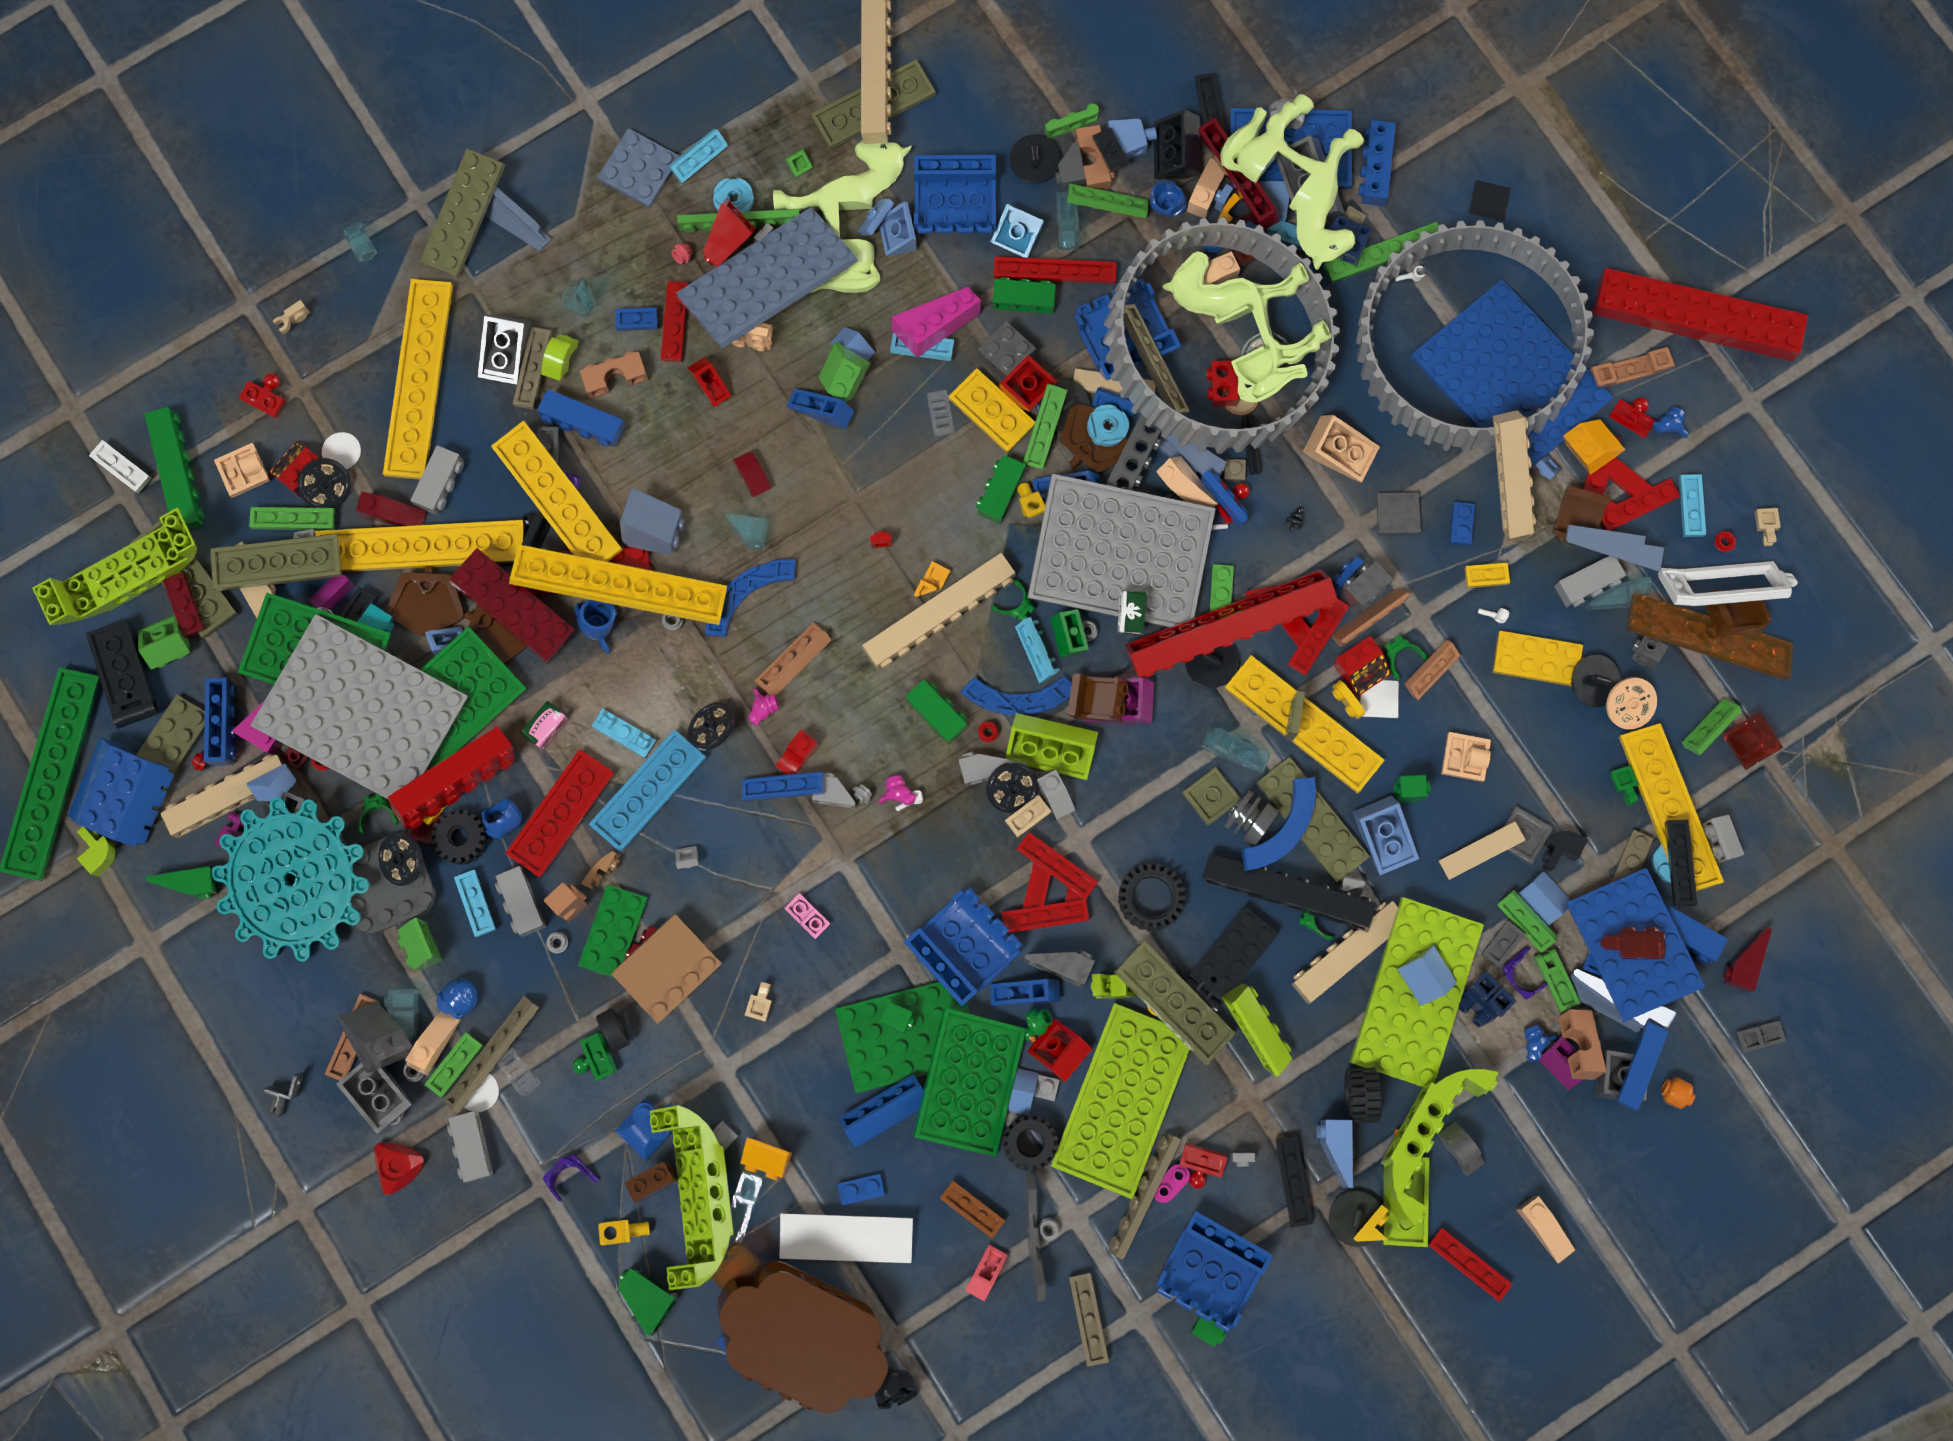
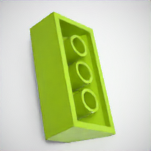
(1051, 746)
(1258, 1029)

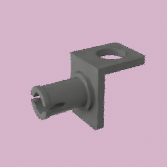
(280, 1095)

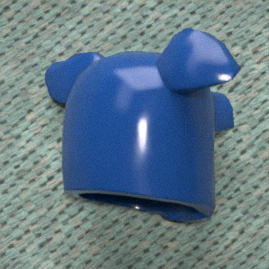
(596, 620)

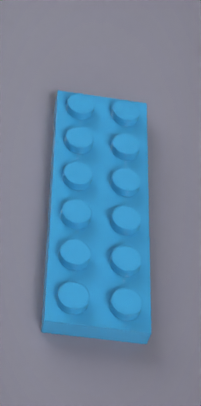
(647, 791)

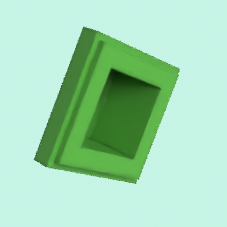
(798, 162)

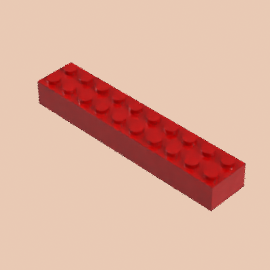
(1699, 314)
(1231, 623)

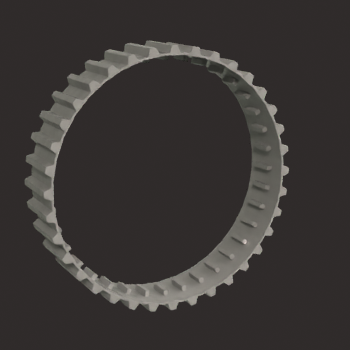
(1492, 240)
(1268, 251)

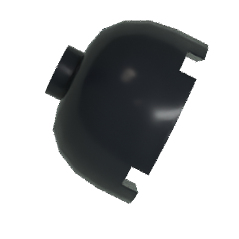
(897, 1387)

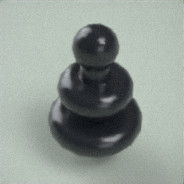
(1295, 520)

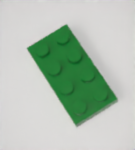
(612, 930)

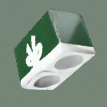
(1131, 612)

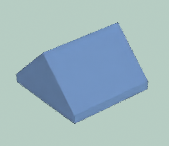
(898, 231)
(1545, 898)
(1427, 976)

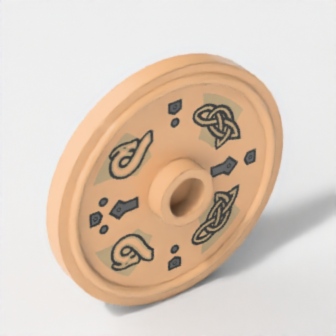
(1631, 703)

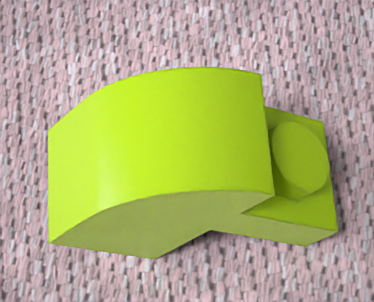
(557, 356)
(99, 855)
(1110, 987)

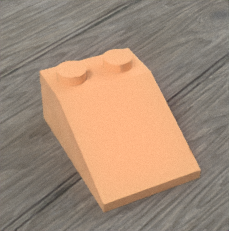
(1341, 447)

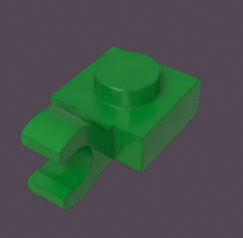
(1625, 781)

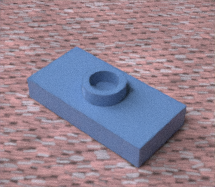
(875, 216)

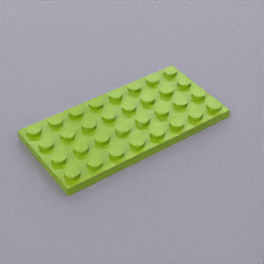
(1396, 1031)
(1122, 1102)

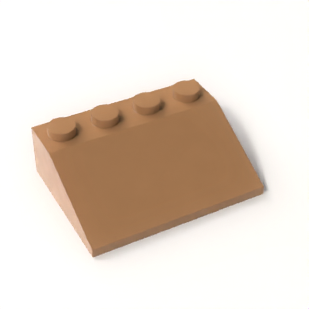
(666, 968)

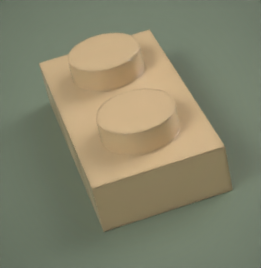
(1028, 816)

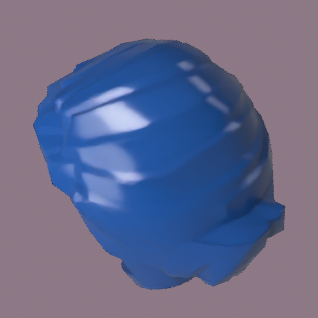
(1167, 199)
(505, 818)
(457, 998)

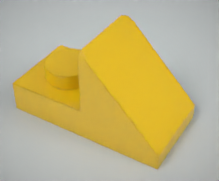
(1369, 1232)

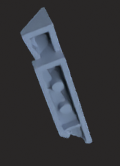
(515, 220)
(1197, 460)
(1618, 545)
(1594, 994)

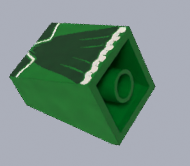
(646, 1298)

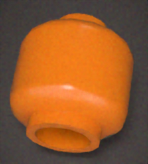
(1677, 1093)

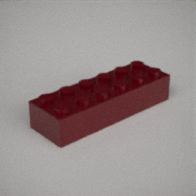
(511, 606)

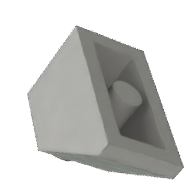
(834, 793)
(1055, 794)

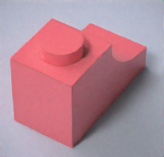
(986, 1273)

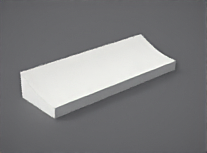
(846, 1238)

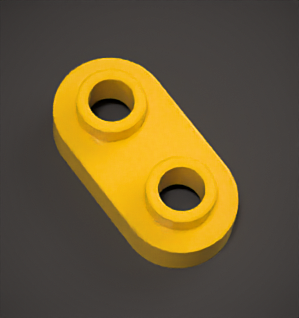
(1342, 693)

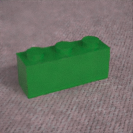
(1023, 296)
(1000, 489)
(937, 711)

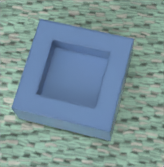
(1222, 197)
(1548, 467)

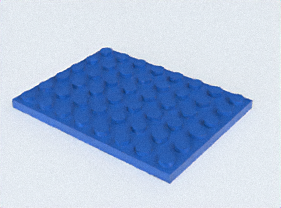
(1505, 361)

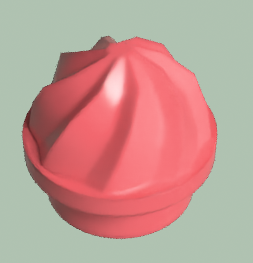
(682, 253)

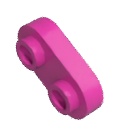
(1172, 1184)

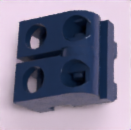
(1361, 235)
(1483, 1001)

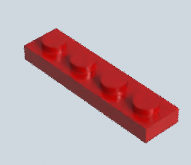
(673, 324)
(1469, 1264)

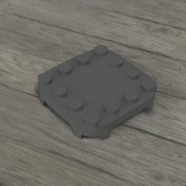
(385, 903)

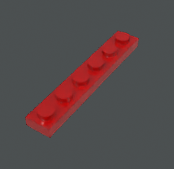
(1055, 270)

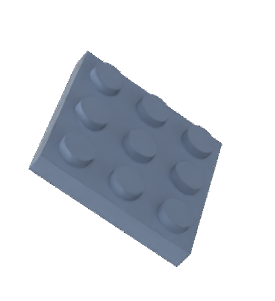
(638, 168)

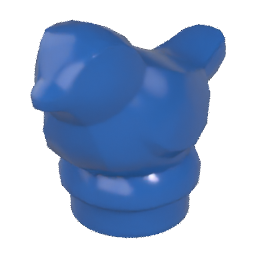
(1671, 422)
(1536, 1042)

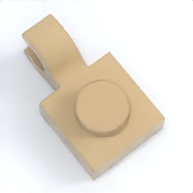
(293, 314)
(1768, 521)
(758, 1005)

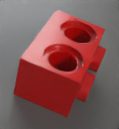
(1228, 384)

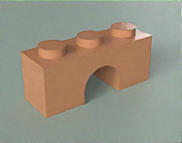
(1097, 174)
(597, 376)
(566, 901)
(1581, 1027)

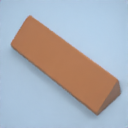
(1370, 616)
(793, 659)

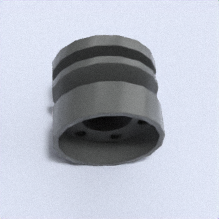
(1251, 818)

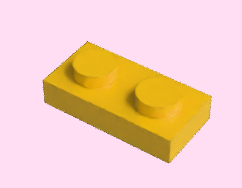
(1487, 575)

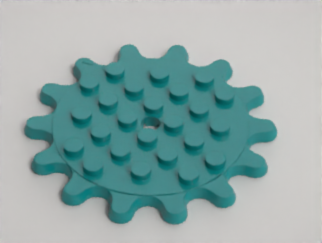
(259, 883)

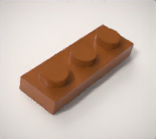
(972, 1209)

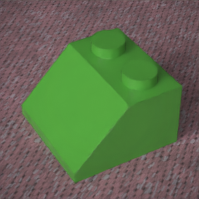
(843, 372)
(162, 642)
(418, 945)

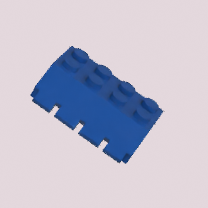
(955, 193)
(1092, 328)
(120, 794)
(964, 946)
(1212, 1271)

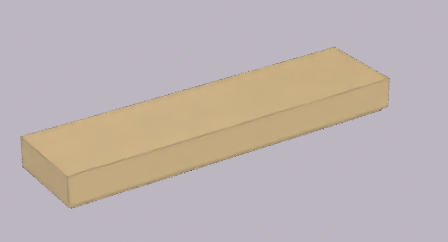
(1092, 380)
(1481, 850)

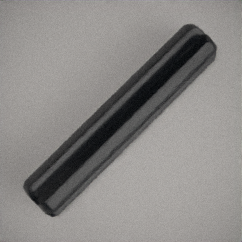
(1252, 453)

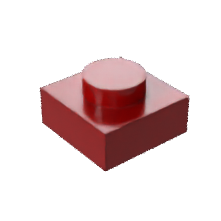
(881, 539)

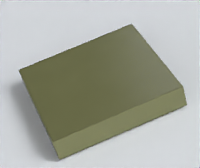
(1294, 715)
(1211, 796)

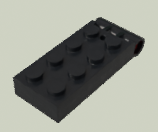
(122, 673)
(1231, 957)

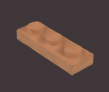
(1432, 669)

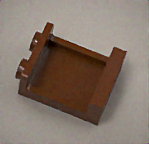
(1579, 509)
(1739, 617)
(1097, 698)
(651, 1181)

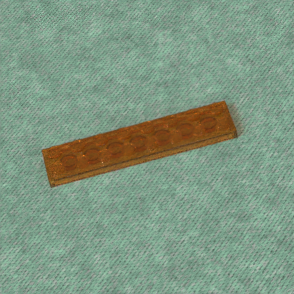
(1698, 634)

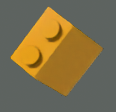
(1592, 444)
(766, 1158)

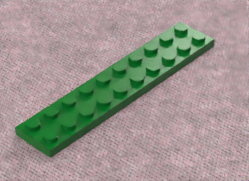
(50, 774)

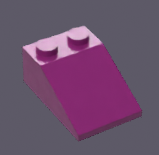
(1137, 702)

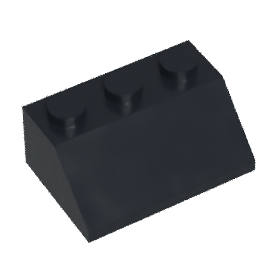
(1177, 146)

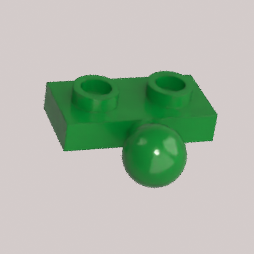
(597, 1058)

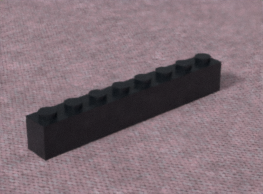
(1290, 892)

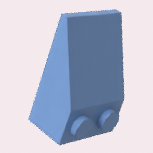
(1386, 834)
(1338, 1146)

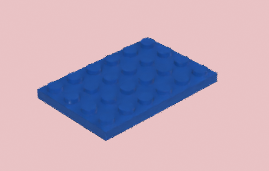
(1321, 124)
(1634, 984)

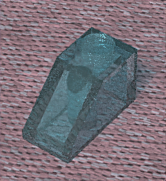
(360, 242)
(751, 530)

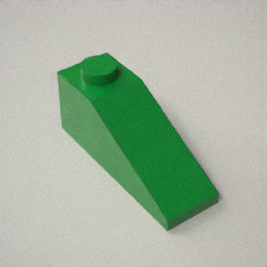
(193, 882)

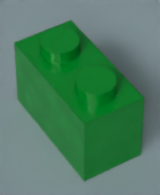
(1069, 633)
(1411, 789)

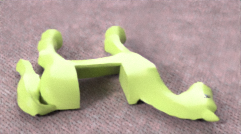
(852, 193)
(1317, 193)
(1240, 297)

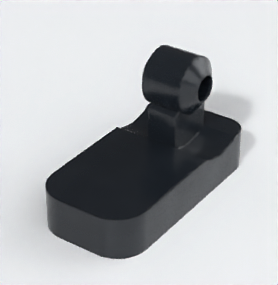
(537, 529)

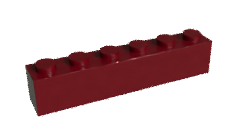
(1250, 192)

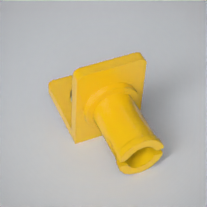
(1030, 502)
(623, 1231)

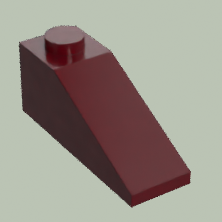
(389, 511)
(1746, 966)

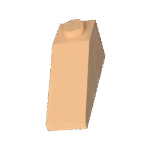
(1206, 189)
(1222, 269)
(1185, 482)
(431, 1043)
(1546, 1228)

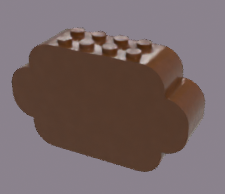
(801, 1337)

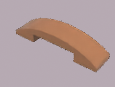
(1632, 369)

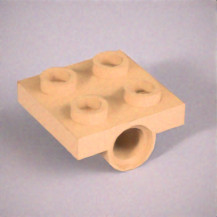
(758, 338)
(242, 470)
(1466, 757)

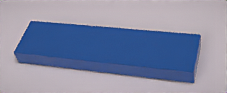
(783, 786)
(1642, 1066)

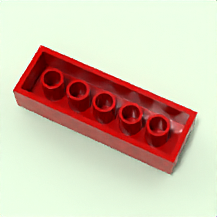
(452, 779)

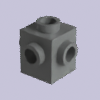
(1648, 652)

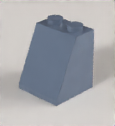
(650, 524)

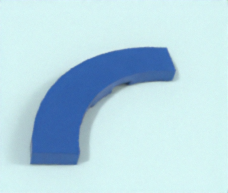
(746, 584)
(1017, 703)
(1291, 830)

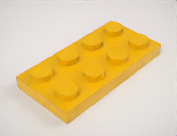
(992, 410)
(1536, 658)

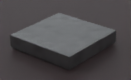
(1398, 513)
(1534, 832)

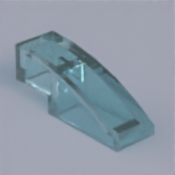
(1621, 595)
(745, 1202)

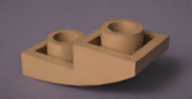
(605, 864)

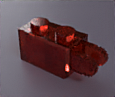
(1637, 944)

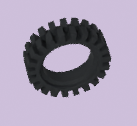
(1163, 874)

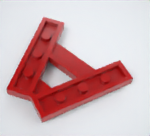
(1643, 496)
(1310, 640)
(1048, 863)

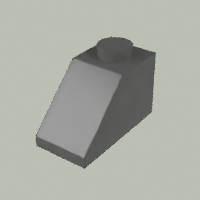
(1071, 169)

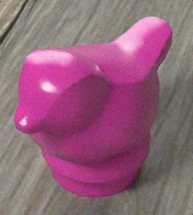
(762, 707)
(897, 791)

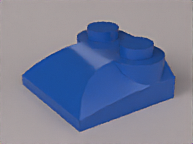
(638, 1133)

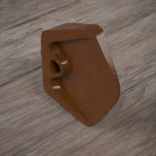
(1077, 441)
(425, 602)
(494, 636)

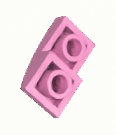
(806, 915)

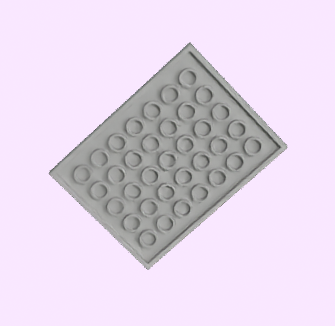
(1116, 541)
(358, 709)

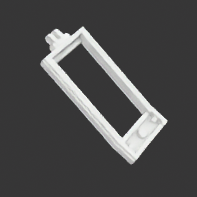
(1681, 594)

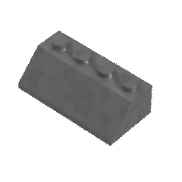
(1296, 176)

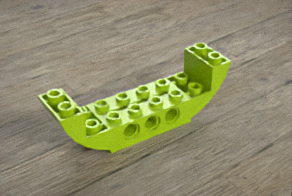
(120, 574)
(1401, 1164)
(702, 1195)

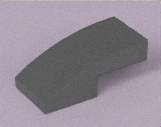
(1761, 1036)

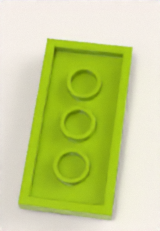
(1412, 1236)

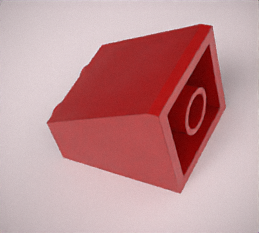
(727, 233)

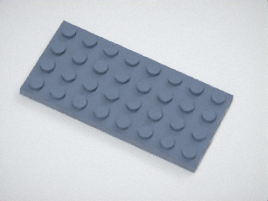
(766, 277)

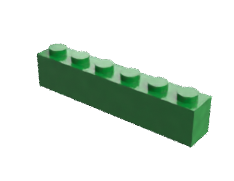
(173, 465)

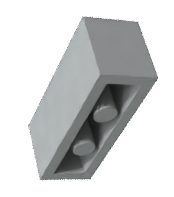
(437, 480)
(1590, 581)
(520, 902)
(470, 1147)

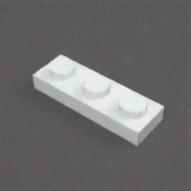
(120, 466)

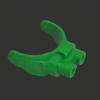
(1021, 611)
(1399, 645)
(372, 804)
(1308, 921)

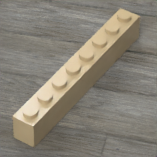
(875, 71)
(939, 611)

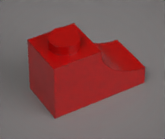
(709, 381)
(797, 753)

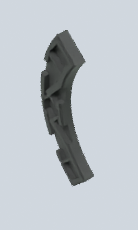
(1033, 1238)

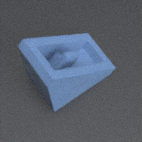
(855, 342)
(441, 638)
(272, 784)
(1023, 1091)

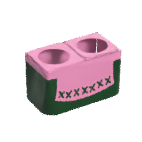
(544, 725)

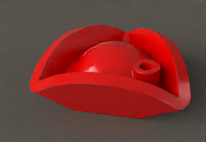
(396, 1166)

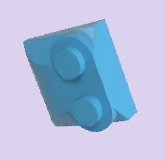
(1017, 231)

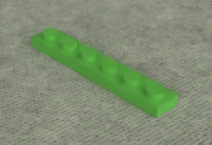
(704, 222)
(1374, 255)

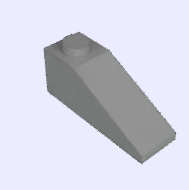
(979, 767)

